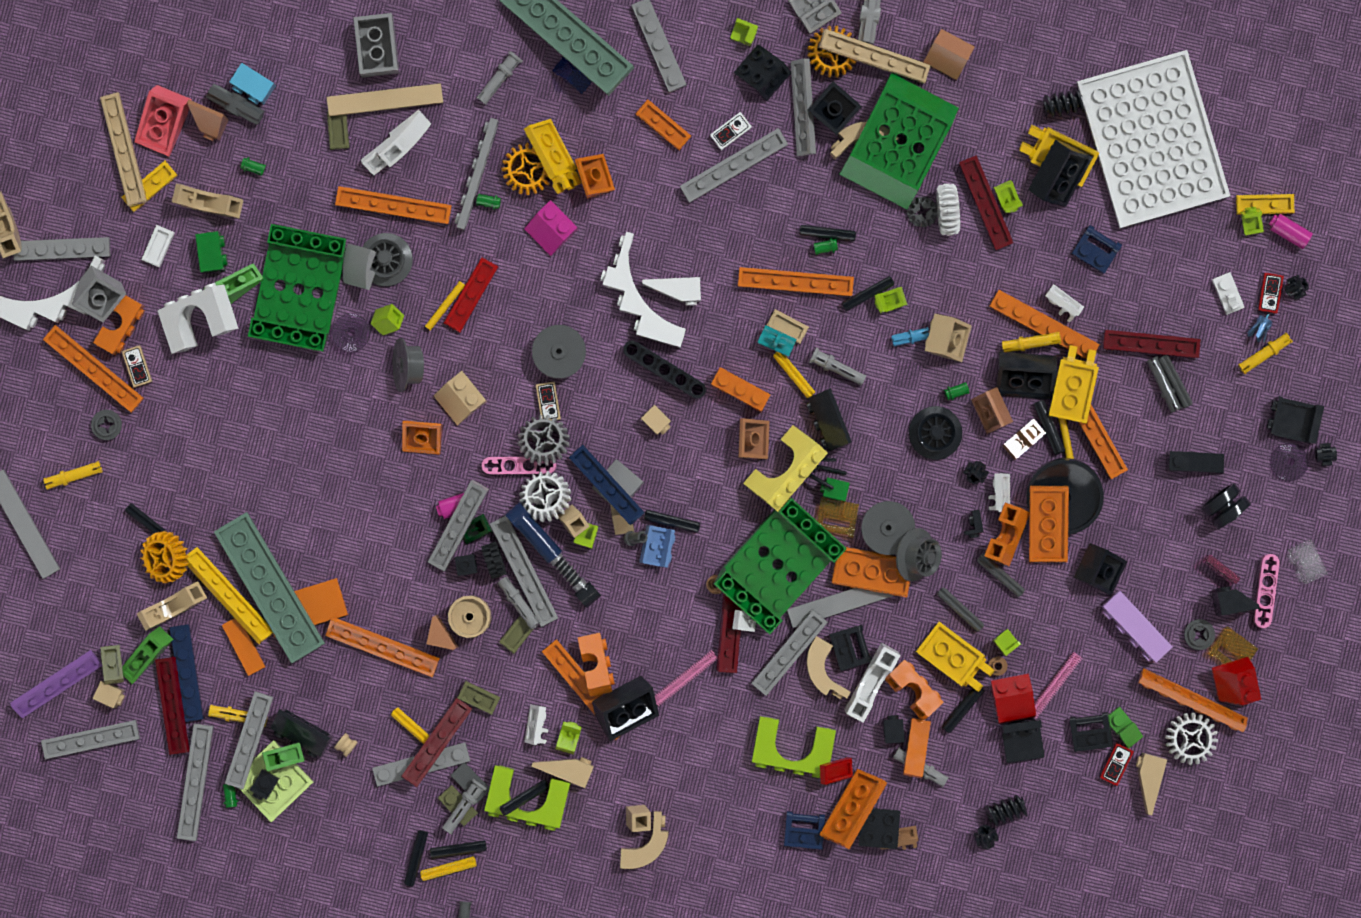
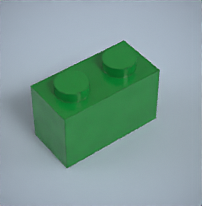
(210, 252)

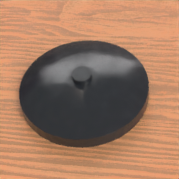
(1084, 485)

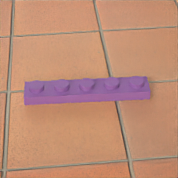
(56, 684)

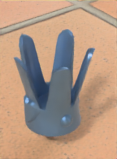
(1264, 325)

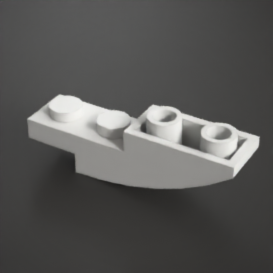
(398, 144)

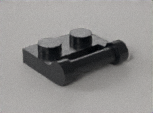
(844, 648)
(1091, 738)

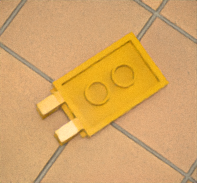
(1045, 140)
(553, 155)
(1074, 387)
(954, 656)

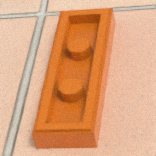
(663, 125)
(243, 647)
(916, 748)

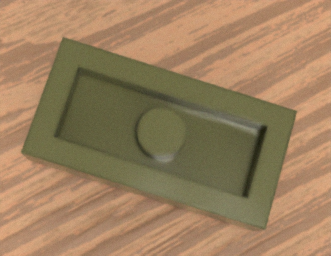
(112, 664)
(479, 697)
(451, 799)

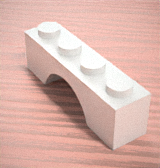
(875, 674)

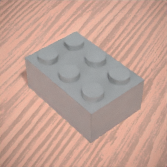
(376, 45)

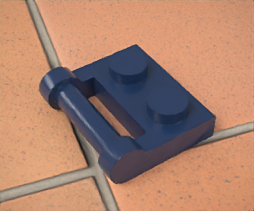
(1094, 255)
(803, 836)

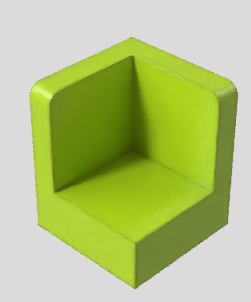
(744, 32)
(387, 319)
(587, 537)
(1006, 642)

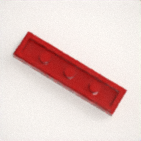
(471, 295)

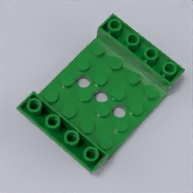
(893, 168)
(298, 259)
(800, 545)

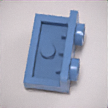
(658, 546)

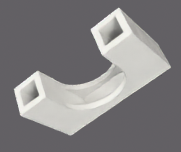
(177, 316)

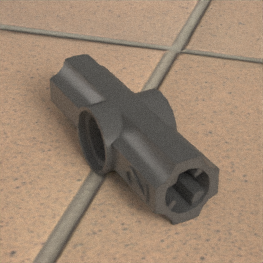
(235, 104)

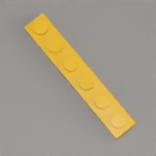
(228, 596)

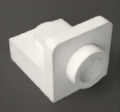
(743, 621)

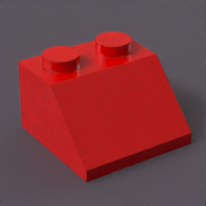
(1236, 682)
(1013, 698)

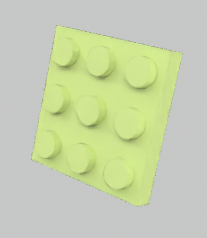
(290, 786)

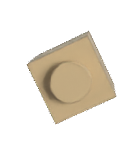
(656, 421)
(573, 521)
(109, 695)
(638, 818)

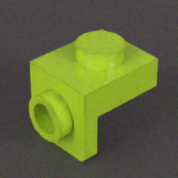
(1007, 197)
(1252, 221)
(890, 300)
(568, 737)

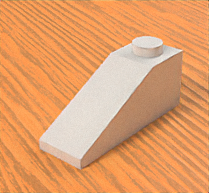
(680, 289)

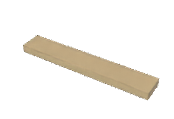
(874, 56)
(384, 100)
(123, 149)

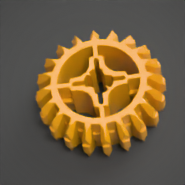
(824, 54)
(518, 172)
(169, 556)

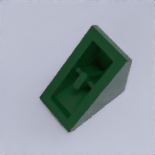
(478, 528)

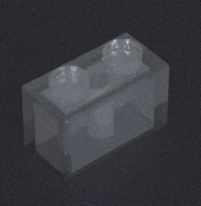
(1306, 561)

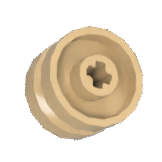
(458, 619)

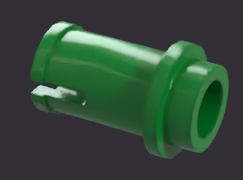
(252, 166)
(488, 201)
(826, 246)
(956, 391)
(230, 796)

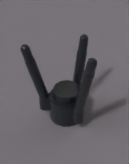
(826, 459)

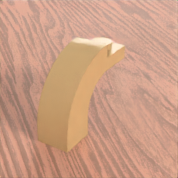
(850, 135)
(207, 201)
(9, 235)
(172, 606)
(816, 669)
(642, 856)

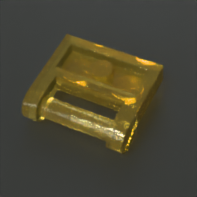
(838, 511)
(1234, 644)

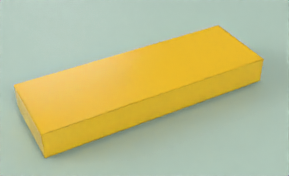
(155, 182)
(1266, 203)

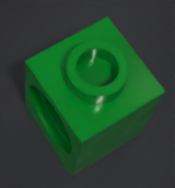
(839, 492)

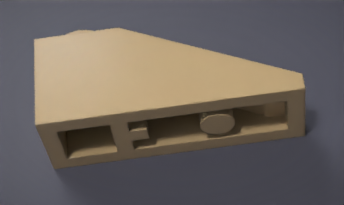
(571, 770)
(1150, 776)

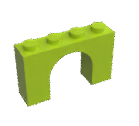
(767, 754)
(549, 814)

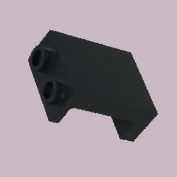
(1295, 420)

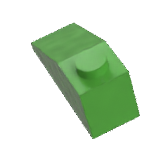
(240, 282)
(146, 654)

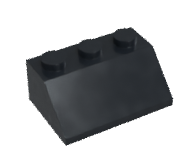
(1060, 173)
(1026, 375)
(828, 420)
(626, 708)
(301, 731)

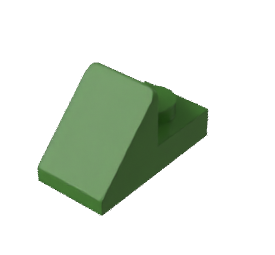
(1124, 727)
(283, 756)

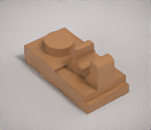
(907, 836)

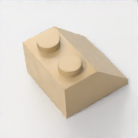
(948, 337)
(460, 398)

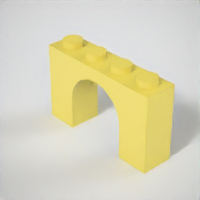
(779, 489)

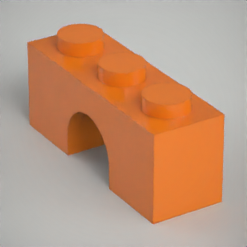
(114, 339)
(740, 389)
(1005, 545)
(598, 679)
(926, 699)

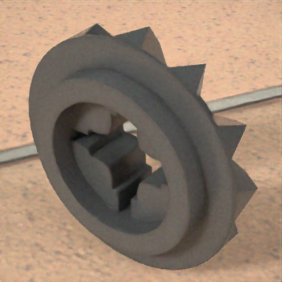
(919, 220)
(99, 419)
(1209, 634)

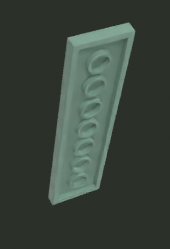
(573, 41)
(269, 587)

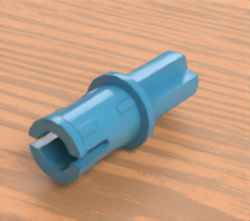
(910, 336)

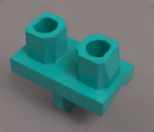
(777, 340)

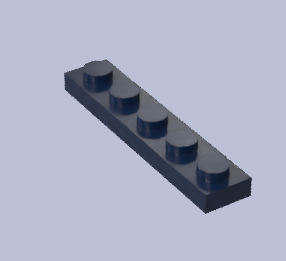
(606, 485)
(187, 672)

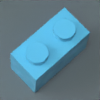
(252, 84)

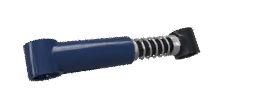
(551, 553)

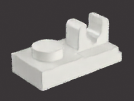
(1228, 293)
(1068, 304)
(1002, 489)
(534, 726)

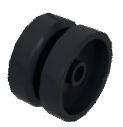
(1224, 504)

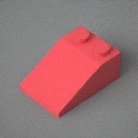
(162, 120)

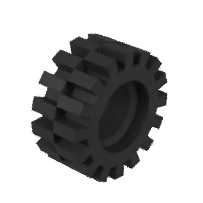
(493, 560)

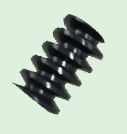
(1063, 103)
(1006, 810)

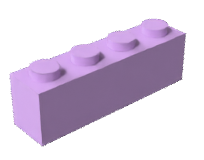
(1136, 626)

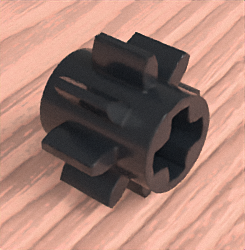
(1296, 287)
(1325, 454)
(976, 472)
(986, 837)

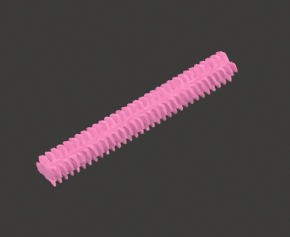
(685, 677)
(1052, 688)

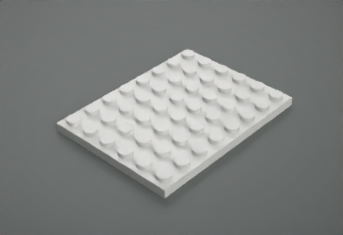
(1153, 139)

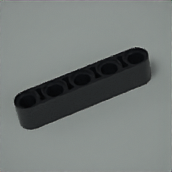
(658, 362)

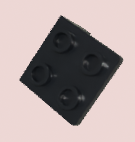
(763, 72)
(1022, 740)
(880, 829)

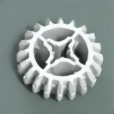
(948, 209)
(529, 497)
(1197, 732)

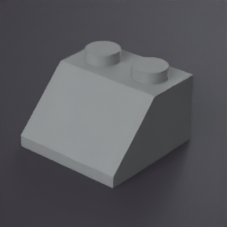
(98, 294)

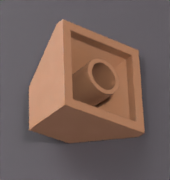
(208, 121)

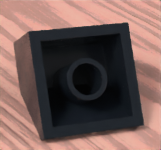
(835, 108)
(1100, 569)
(1231, 601)

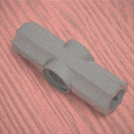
(869, 20)

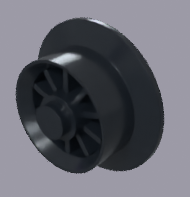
(935, 433)

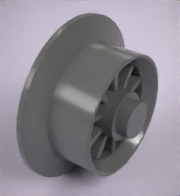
(392, 259)
(558, 351)
(407, 364)
(885, 526)
(918, 555)

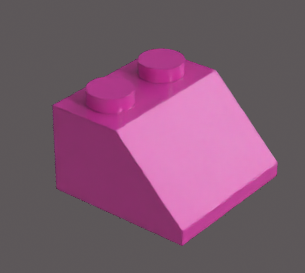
(550, 228)

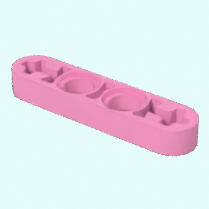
(519, 461)
(1269, 591)

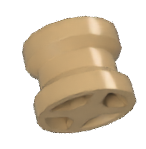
(346, 745)

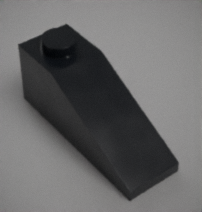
(1194, 462)

